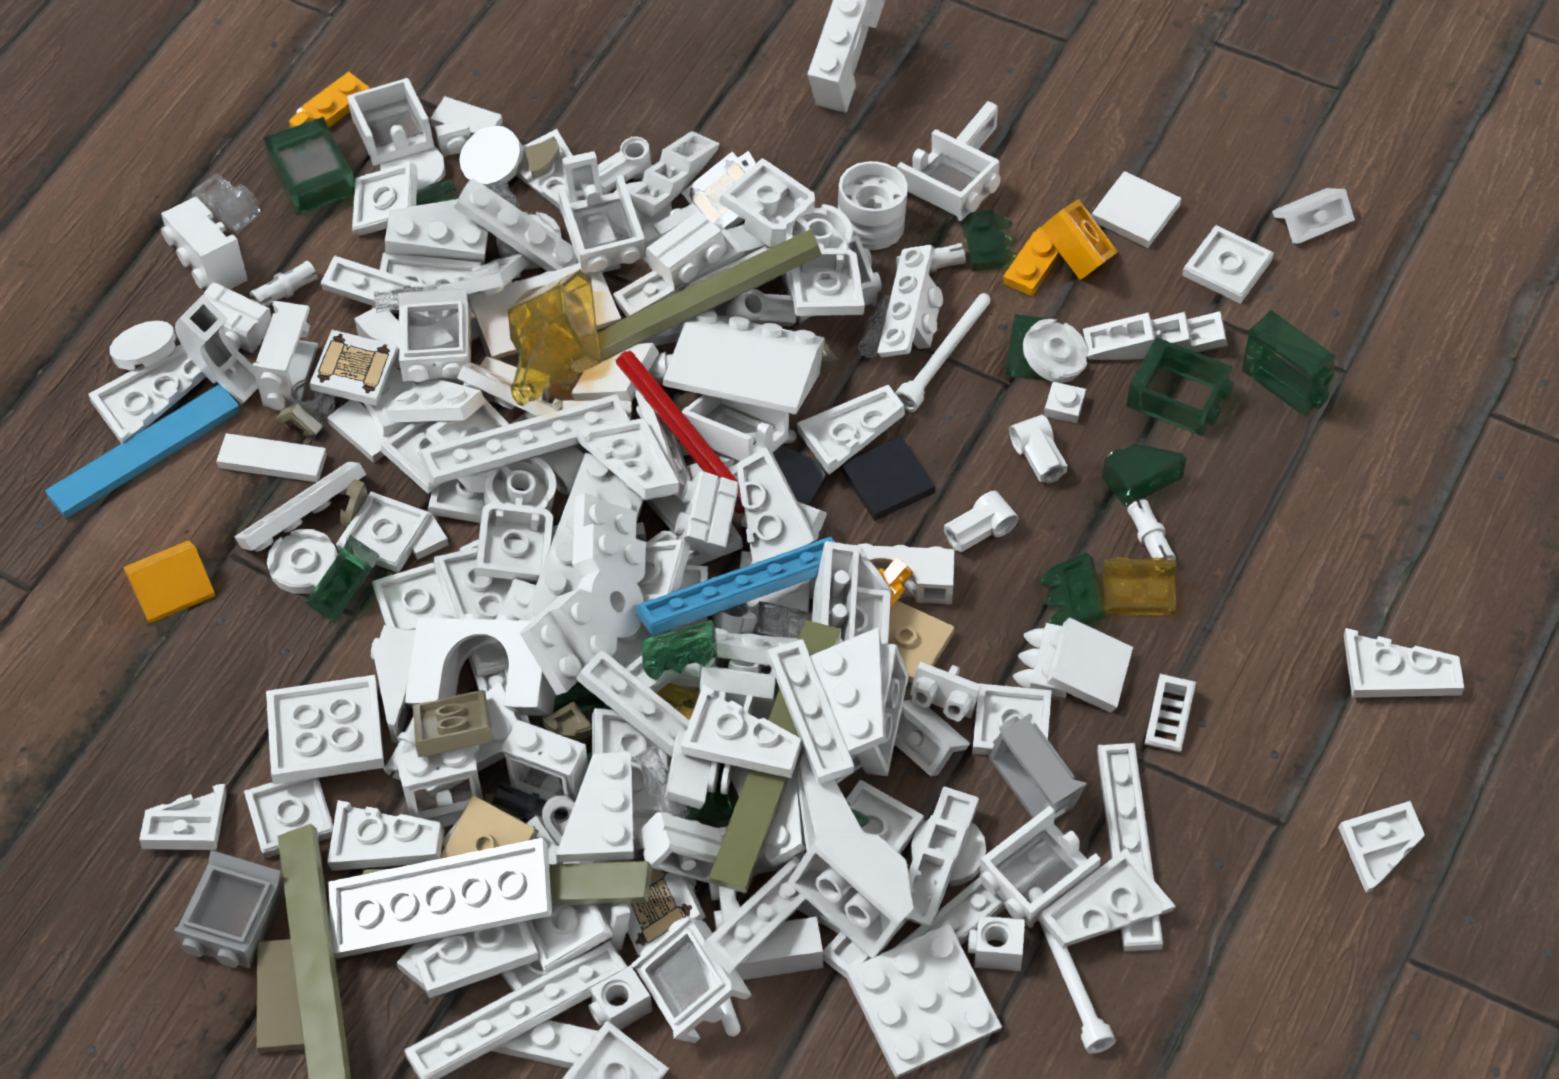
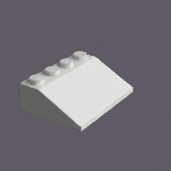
(745, 361)

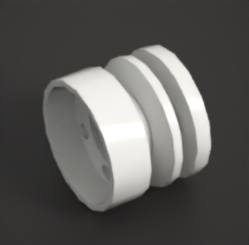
(874, 202)

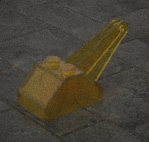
(553, 335)

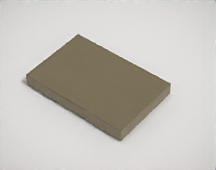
(452, 723)
(277, 999)

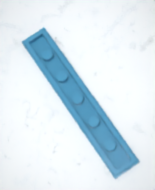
(142, 451)
(731, 588)

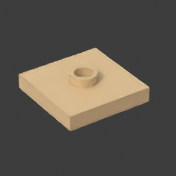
(917, 636)
(486, 828)

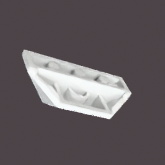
(850, 592)

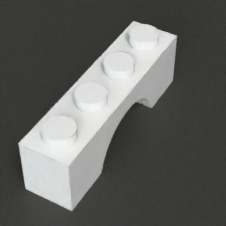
(930, 566)

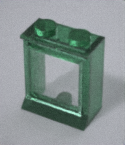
(309, 165)

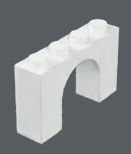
(831, 66)
(492, 310)
(445, 644)
(789, 949)

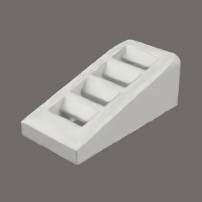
(1173, 686)

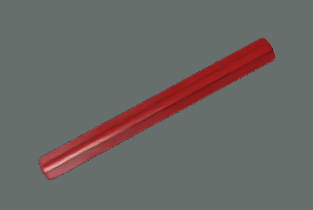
(674, 419)

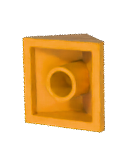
(1079, 239)
(169, 581)

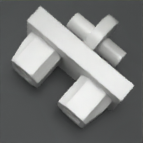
(945, 690)

